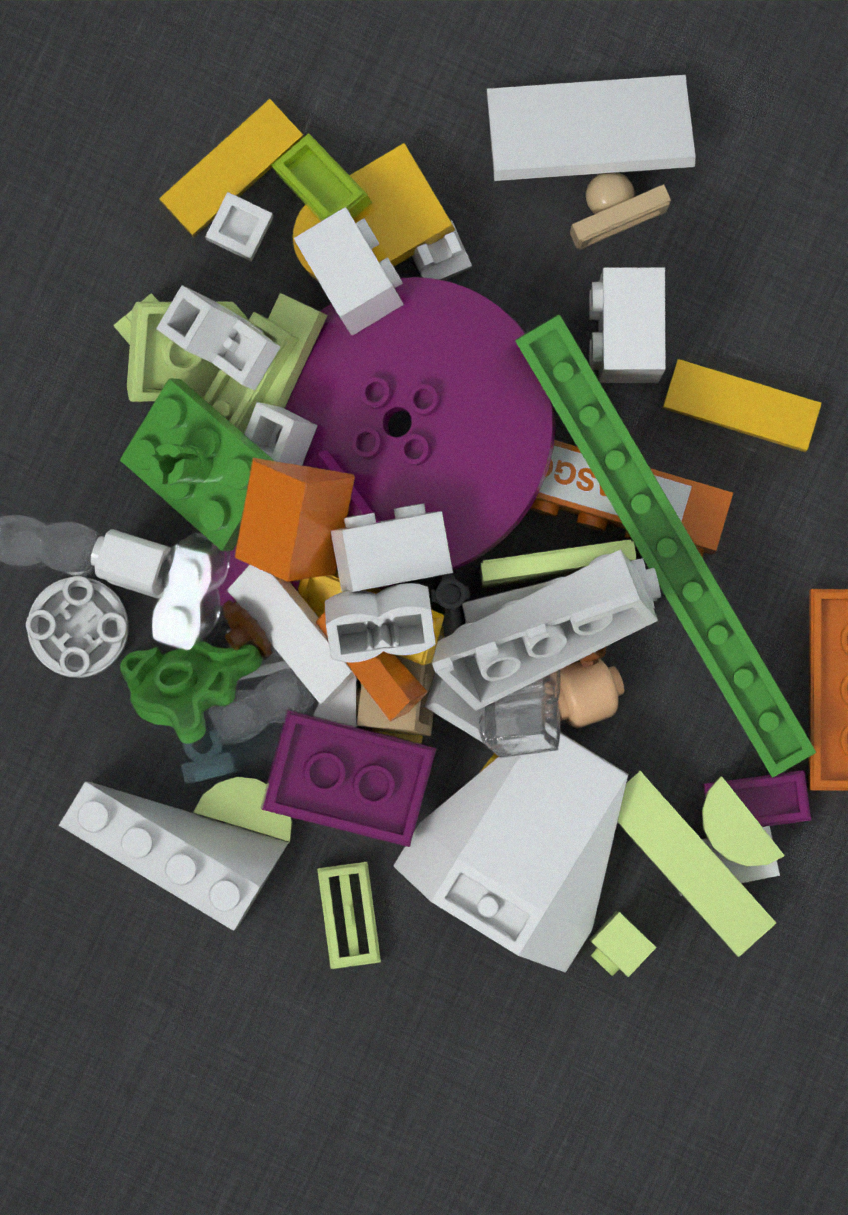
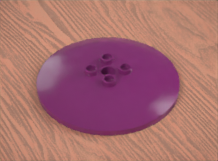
(474, 405)

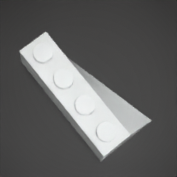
(545, 631)
(185, 853)

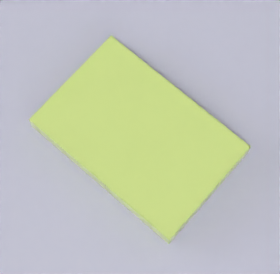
(547, 564)

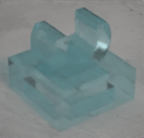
(207, 765)

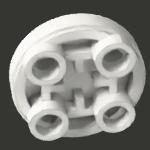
(78, 627)

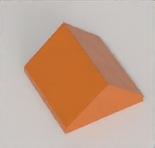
(291, 519)

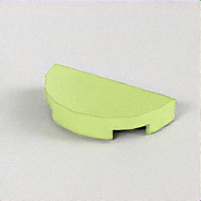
(239, 803)
(734, 829)

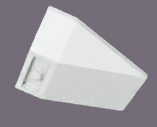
(523, 850)

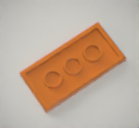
(828, 689)

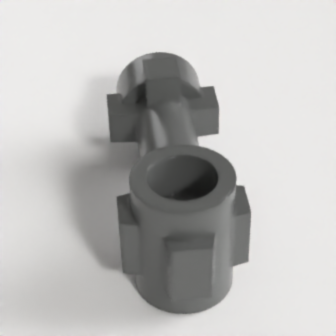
(449, 596)

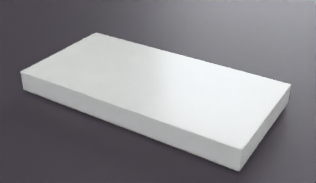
(590, 127)

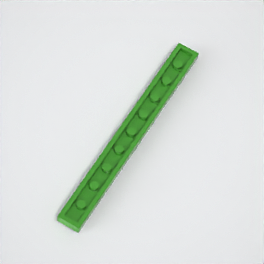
(665, 545)

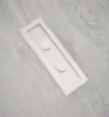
(292, 631)

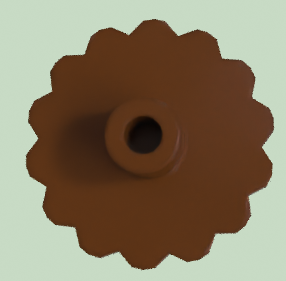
(245, 629)

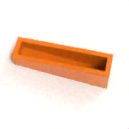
(386, 681)

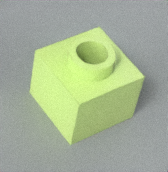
(620, 945)

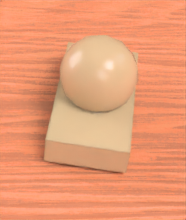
(616, 208)

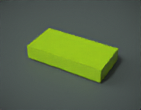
(319, 180)

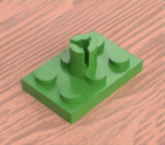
(194, 461)

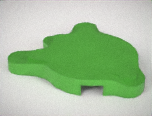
(185, 683)

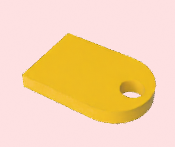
(401, 211)

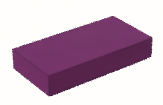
(773, 799)

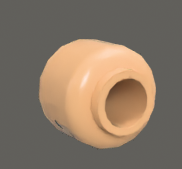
(588, 693)

